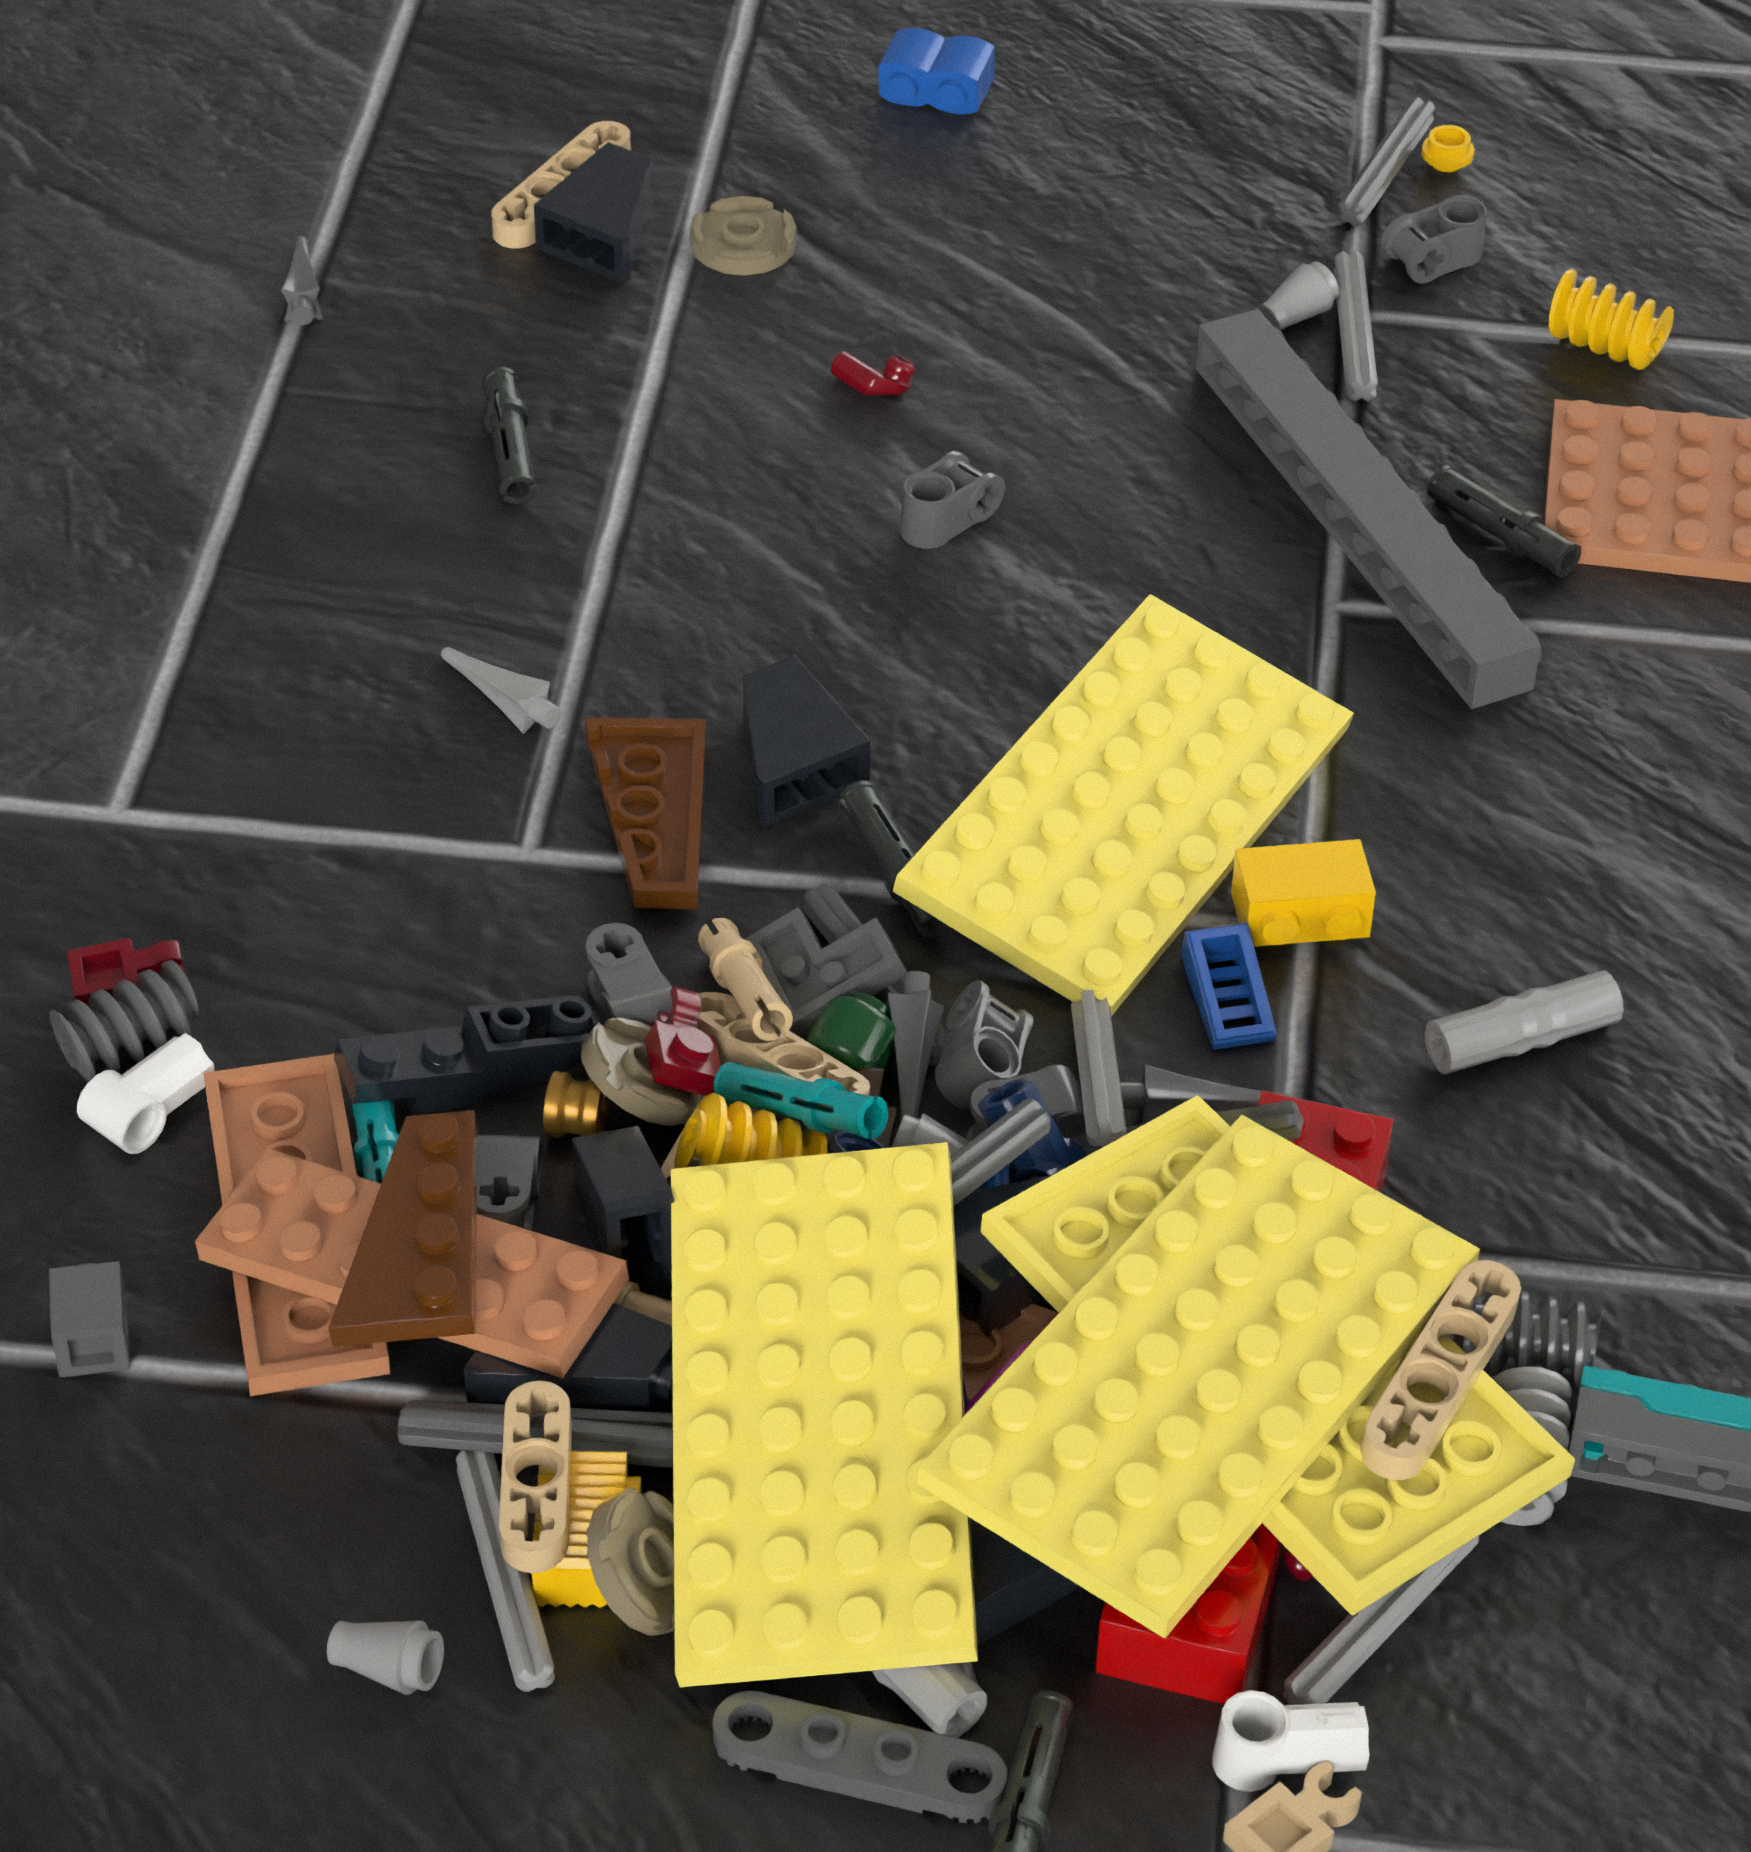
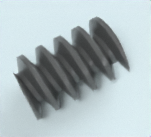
(125, 1019)
(1543, 1338)

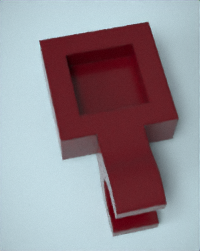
(110, 962)
(678, 1050)

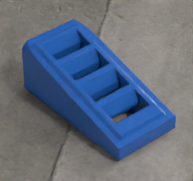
(1220, 945)

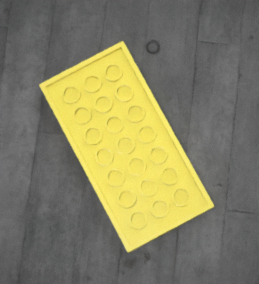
(1124, 805)
(1197, 1374)
(803, 1401)
(1339, 1517)

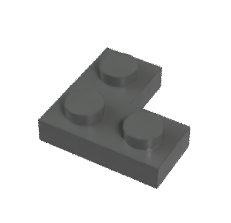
(812, 976)

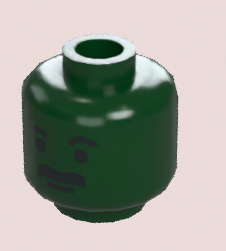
(855, 1031)

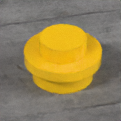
(1448, 148)

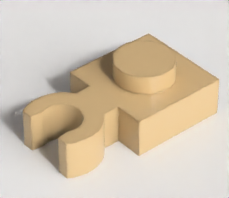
(1291, 1822)

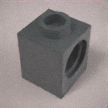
(89, 1319)

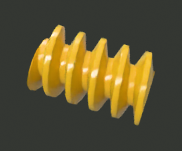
(1606, 323)
(735, 1136)

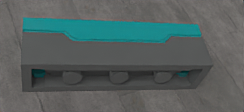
(1663, 1438)

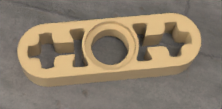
(547, 1499)

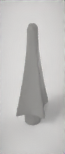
(517, 695)

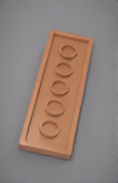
(300, 1113)
(305, 1222)

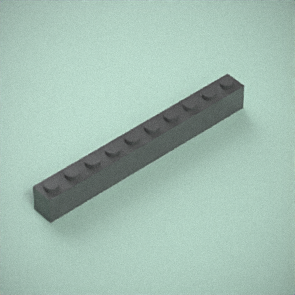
(1369, 510)

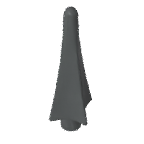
(301, 287)
(916, 1027)
(1165, 1090)

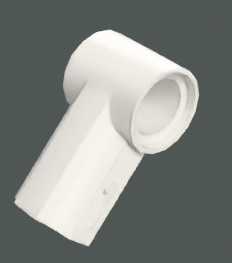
(135, 1105)
(1266, 1739)

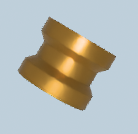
(573, 1107)

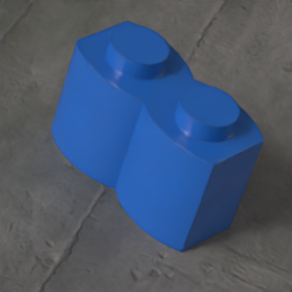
(937, 71)

